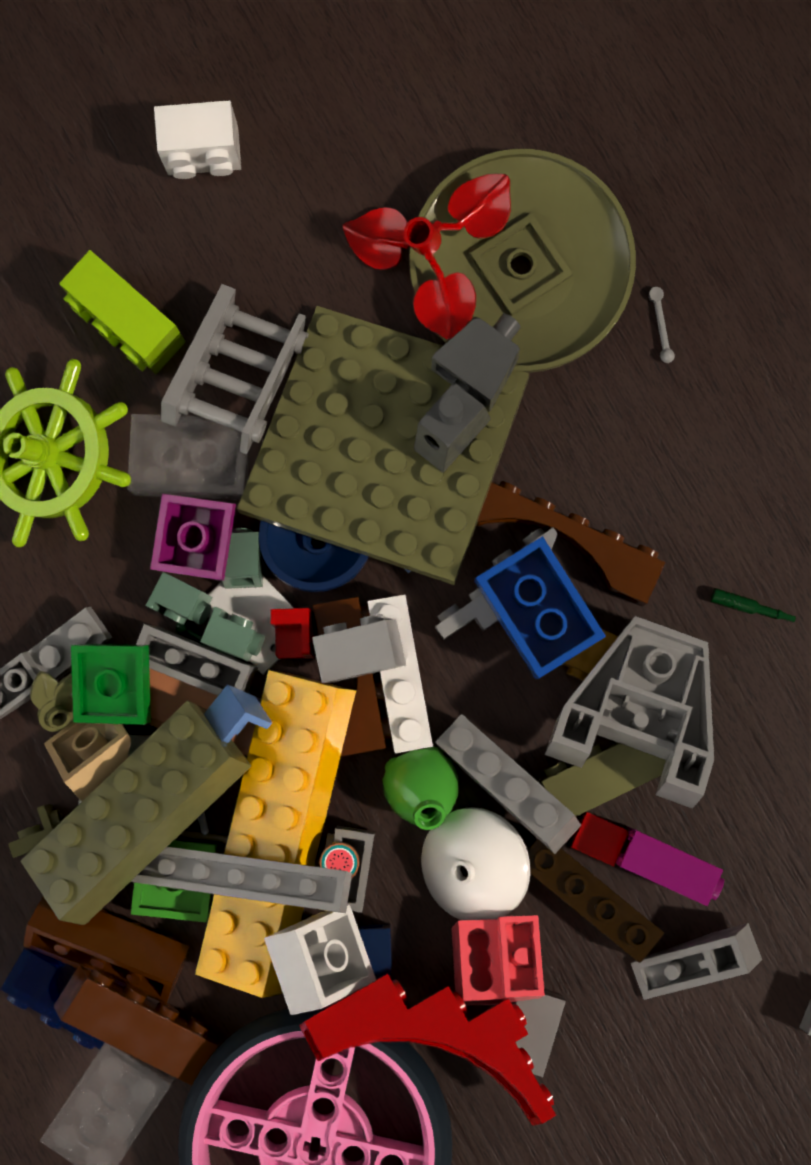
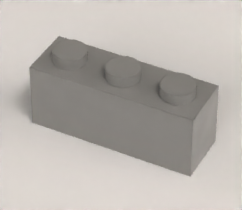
(195, 662)

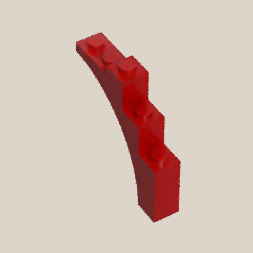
(439, 1021)

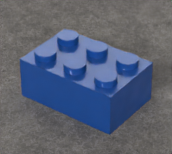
(539, 608)

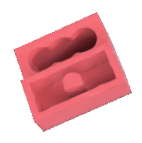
(497, 960)

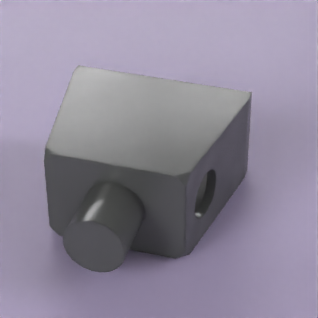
(480, 358)
(452, 424)

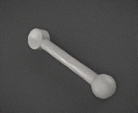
(655, 296)

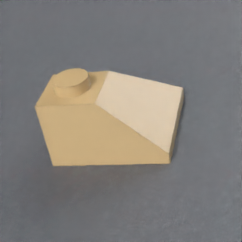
(88, 754)

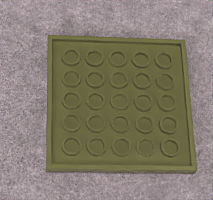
(345, 454)

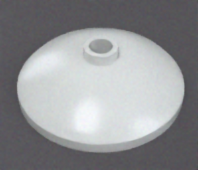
(491, 854)

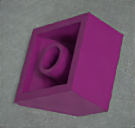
(193, 537)

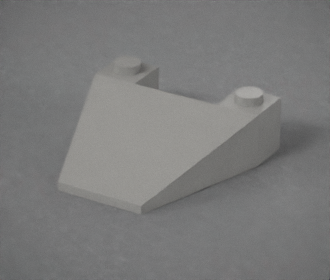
(650, 697)

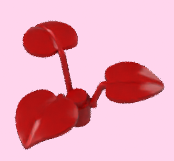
(380, 235)

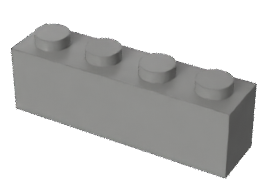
(508, 784)

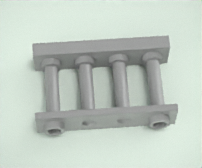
(210, 341)

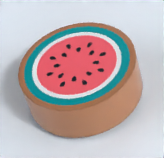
(340, 857)

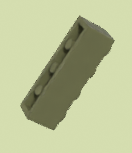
(602, 777)

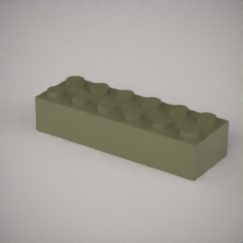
(134, 815)

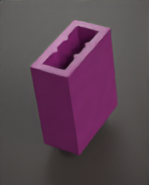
(670, 867)

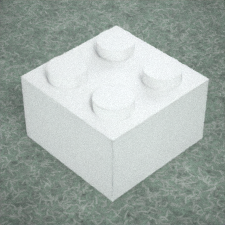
(198, 139)
(320, 960)

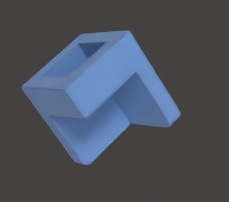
(233, 711)

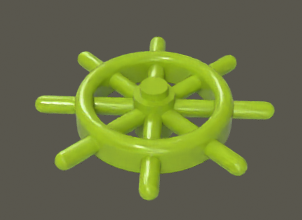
(48, 452)

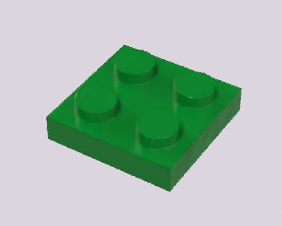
(111, 683)

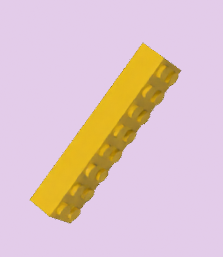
(277, 820)

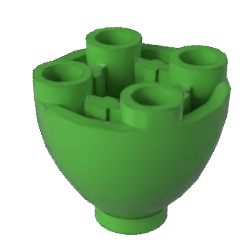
(421, 786)

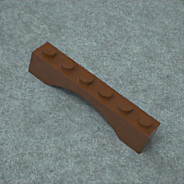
(622, 568)

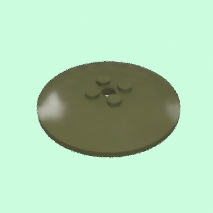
(569, 233)

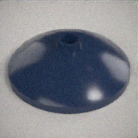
(304, 566)

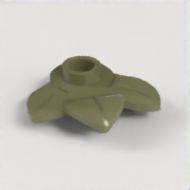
(51, 699)

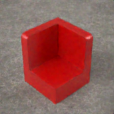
(293, 633)
(598, 838)

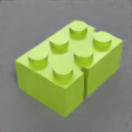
(121, 314)

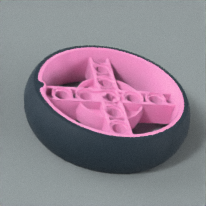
(207, 1119)

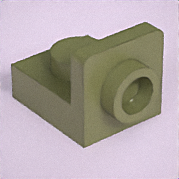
(33, 835)

